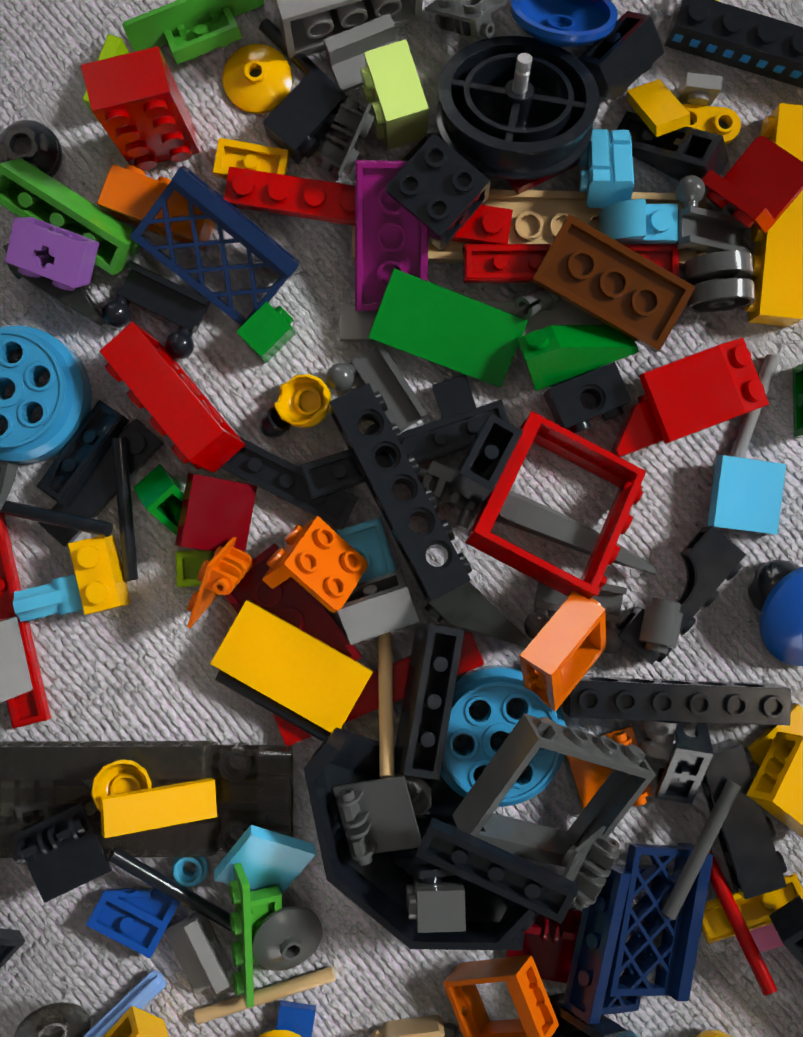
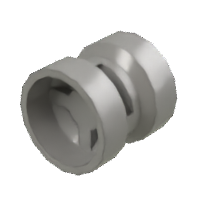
(659, 738)

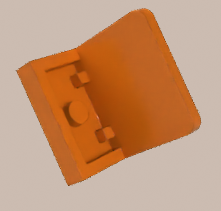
(319, 563)

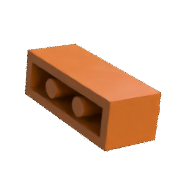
(131, 194)

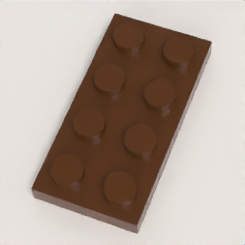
(613, 283)

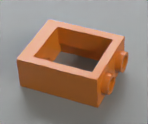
(564, 649)
(524, 986)

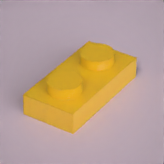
(249, 156)

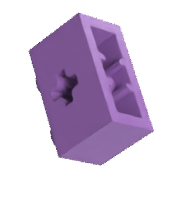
(51, 252)

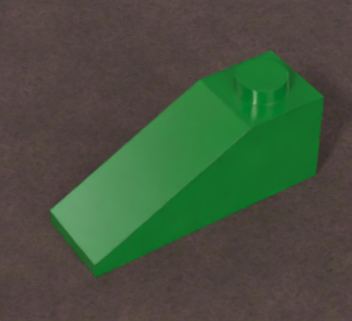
(571, 350)

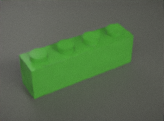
(37, 195)

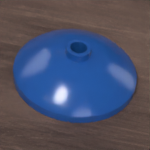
(565, 21)
(783, 619)

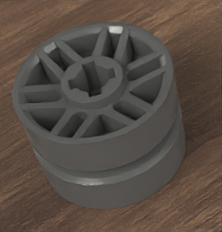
(720, 281)

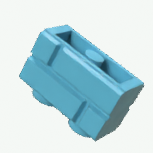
(608, 168)

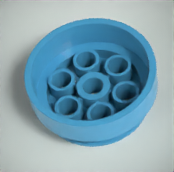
(63, 399)
(497, 687)

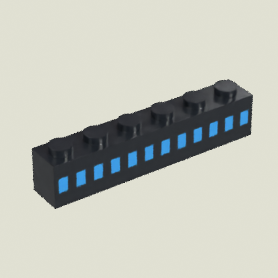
(738, 39)

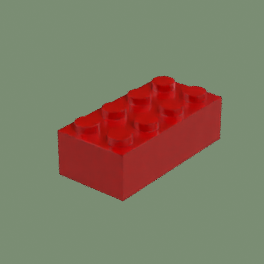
(141, 108)
(171, 399)

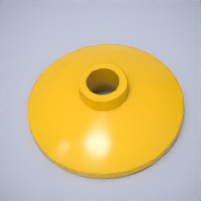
(258, 93)

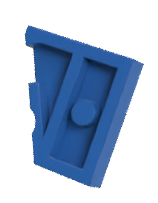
(134, 917)

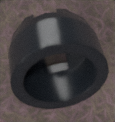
(272, 425)

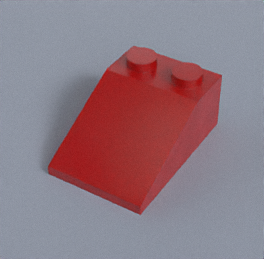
(704, 389)

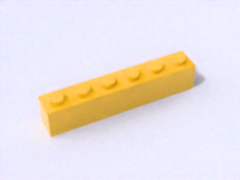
(780, 250)

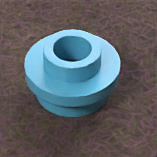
(187, 878)

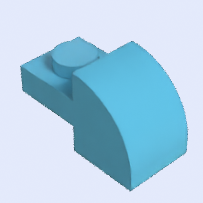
(640, 222)

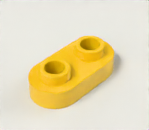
(707, 119)

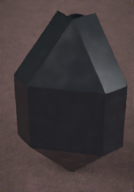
(381, 885)

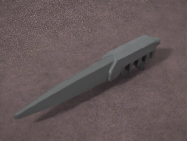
(524, 515)

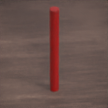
(741, 930)

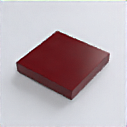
(215, 513)

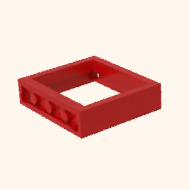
(587, 456)

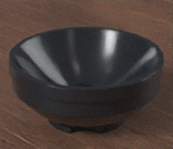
(45, 147)

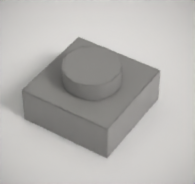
(699, 88)

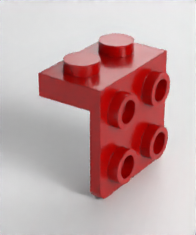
(758, 184)

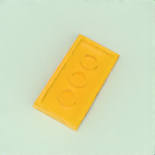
(291, 667)

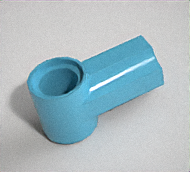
(57, 597)

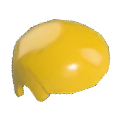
(303, 401)
(118, 778)

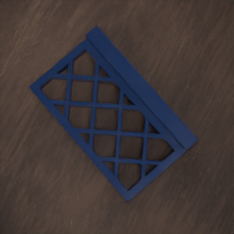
(228, 219)
(680, 937)
(596, 946)

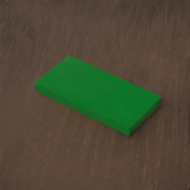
(447, 328)

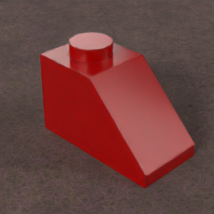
(638, 429)

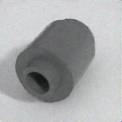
(661, 625)

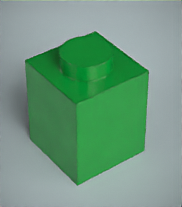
(267, 331)

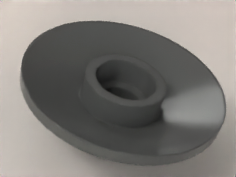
(286, 938)

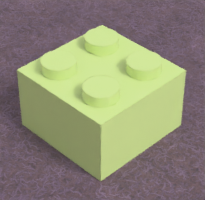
(395, 95)

